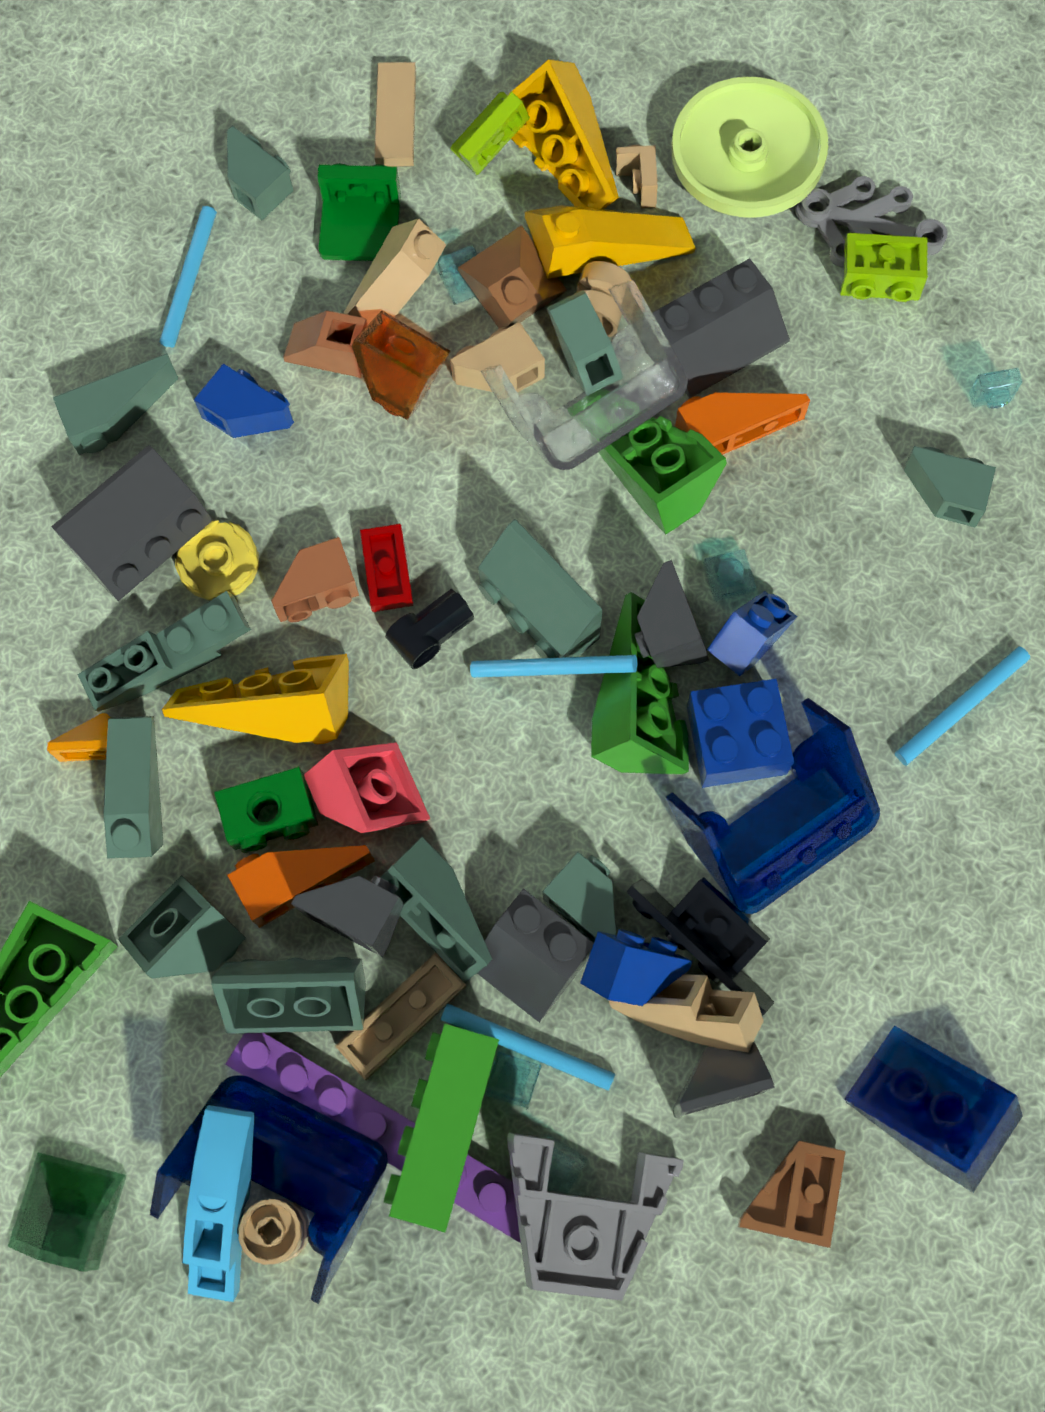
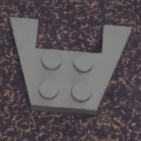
(581, 1240)

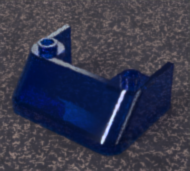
(794, 828)
(297, 1157)

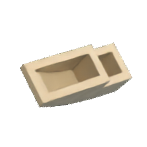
(700, 1014)

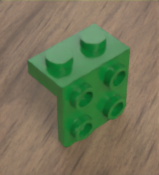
(357, 209)

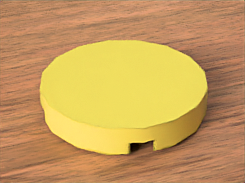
(220, 569)

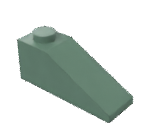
(111, 405)
(132, 789)
(438, 908)

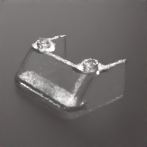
(593, 421)

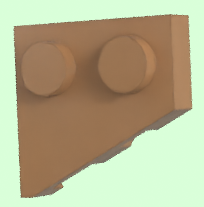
(799, 1196)

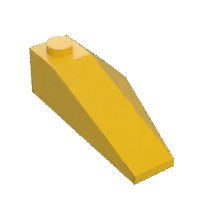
(566, 134)
(579, 235)
(286, 706)

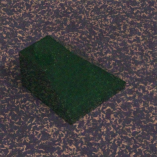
(67, 1213)

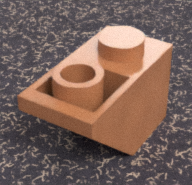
(326, 342)
(314, 581)

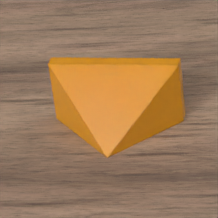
(82, 742)

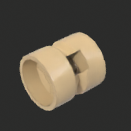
(595, 281)
(273, 1231)

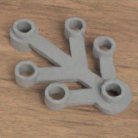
(865, 218)

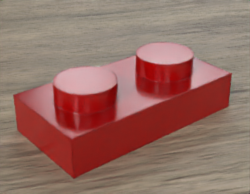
(386, 568)

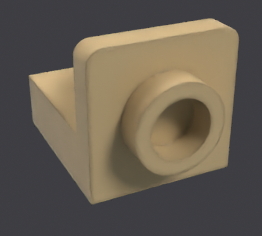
(640, 164)

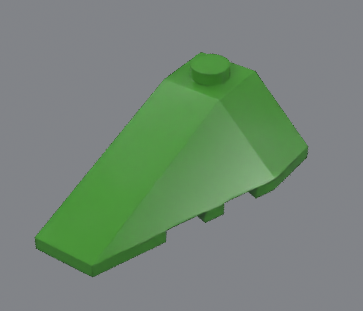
(665, 470)
(635, 712)

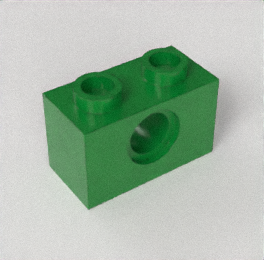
(242, 803)

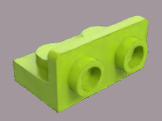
(490, 131)
(884, 267)

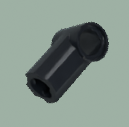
(421, 635)

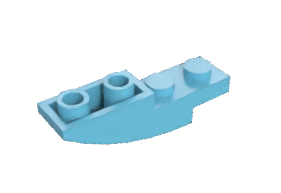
(217, 1203)

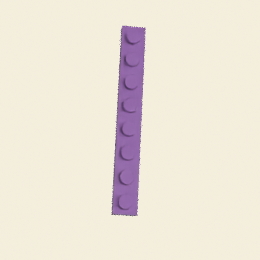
(281, 1068)

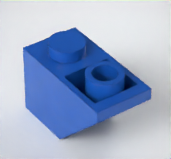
(240, 406)
(751, 632)
(632, 970)

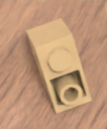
(505, 347)

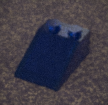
(936, 1107)

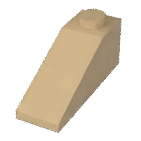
(396, 271)

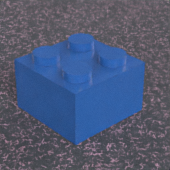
(739, 733)

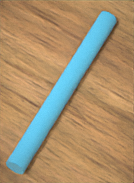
(188, 277)
(554, 666)
(962, 705)
(529, 1047)

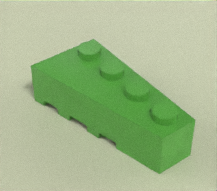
(40, 973)
(443, 1128)

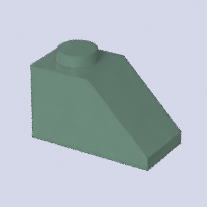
(584, 896)

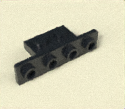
(710, 930)

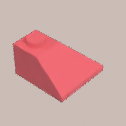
(366, 788)

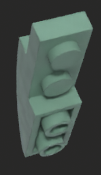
(165, 656)

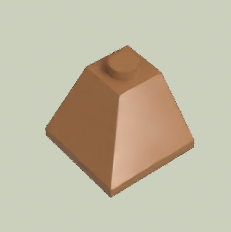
(510, 279)

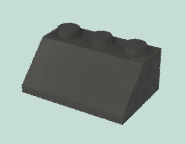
(723, 326)
(132, 523)

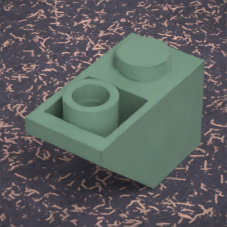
(254, 175)
(584, 343)
(951, 485)

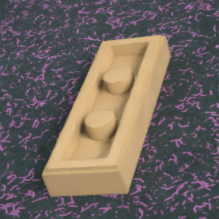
(395, 114)
(401, 1016)

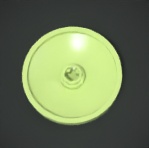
(749, 147)

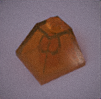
(397, 363)

